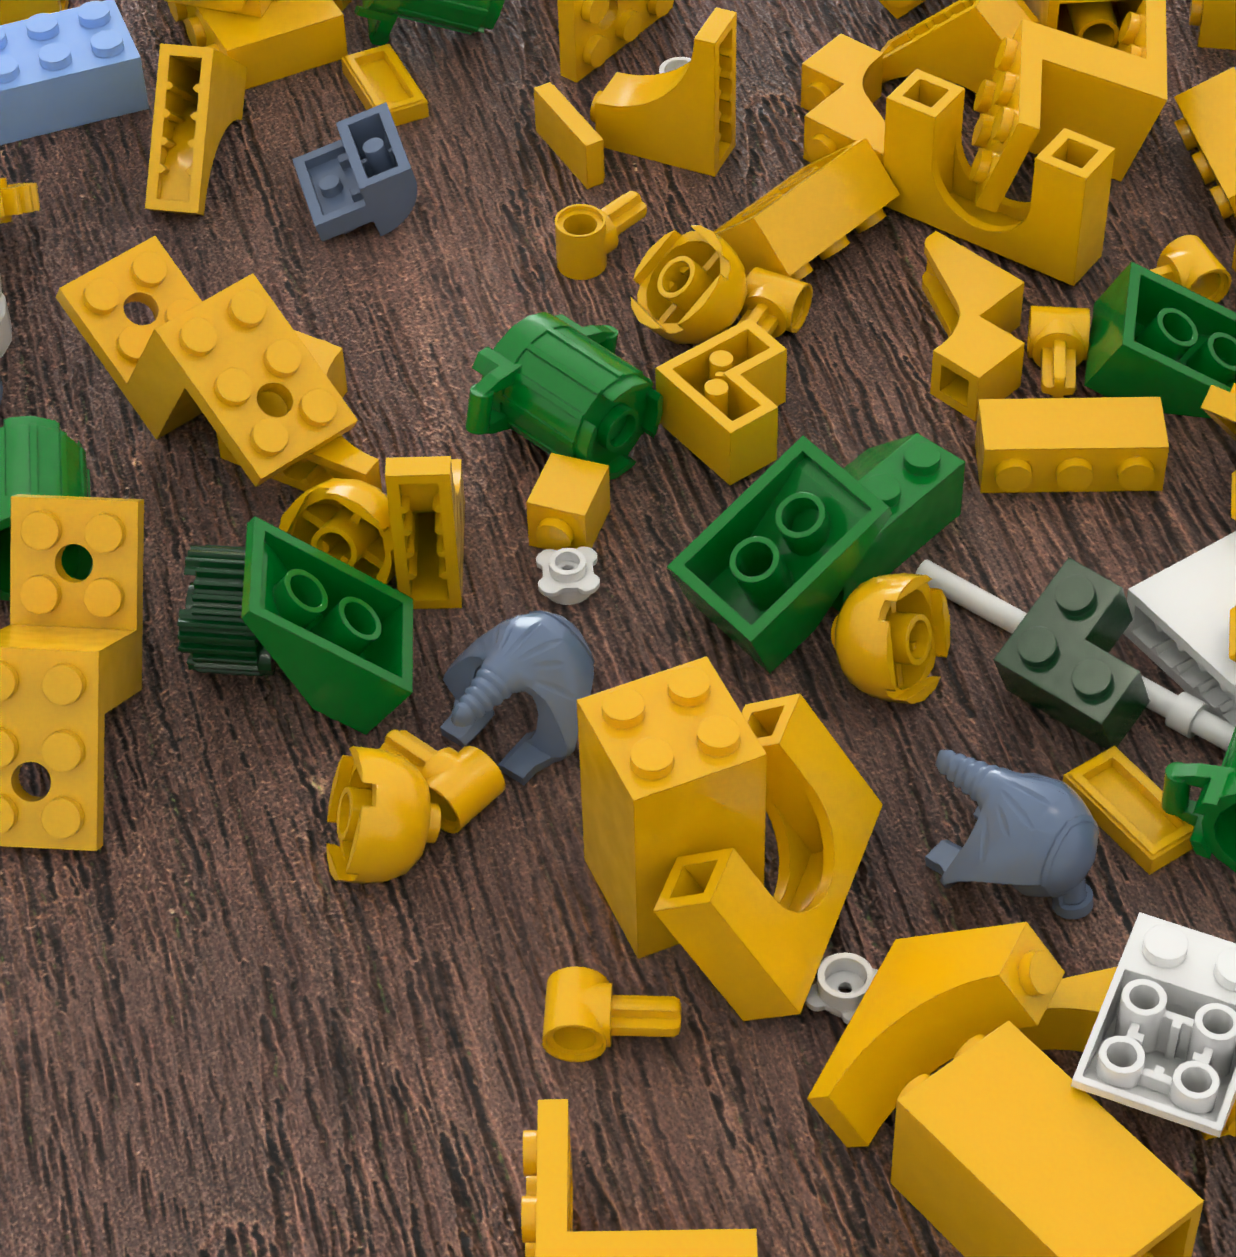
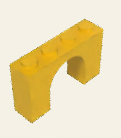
(279, 44)
(926, 161)
(822, 813)

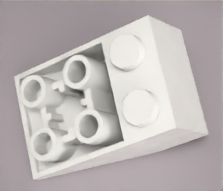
(1167, 1028)

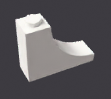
(1185, 621)

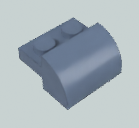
(359, 177)

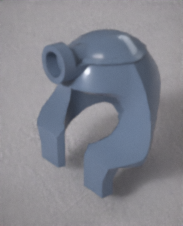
(530, 655)
(1025, 835)

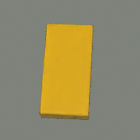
(380, 78)
(569, 135)
(1130, 809)

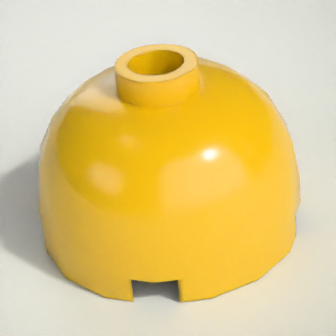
(689, 286)
(347, 523)
(892, 636)
(379, 816)

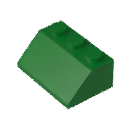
(924, 495)

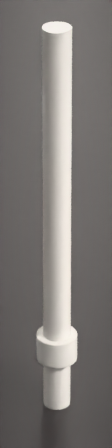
(1182, 711)

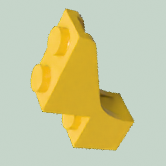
(840, 92)
(978, 312)

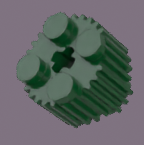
(212, 616)

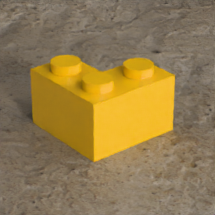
(726, 399)

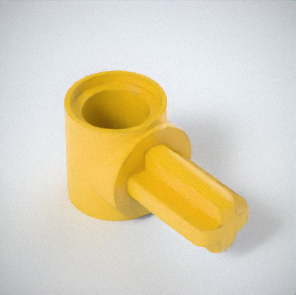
(589, 233)
(1194, 267)
(776, 301)
(1058, 345)
(456, 780)
(585, 1015)

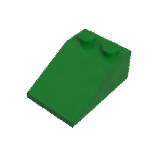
(1160, 343)
(781, 553)
(328, 627)

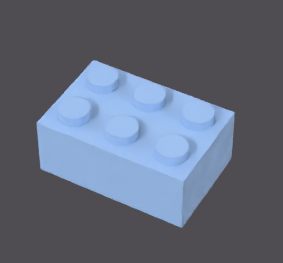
(67, 71)

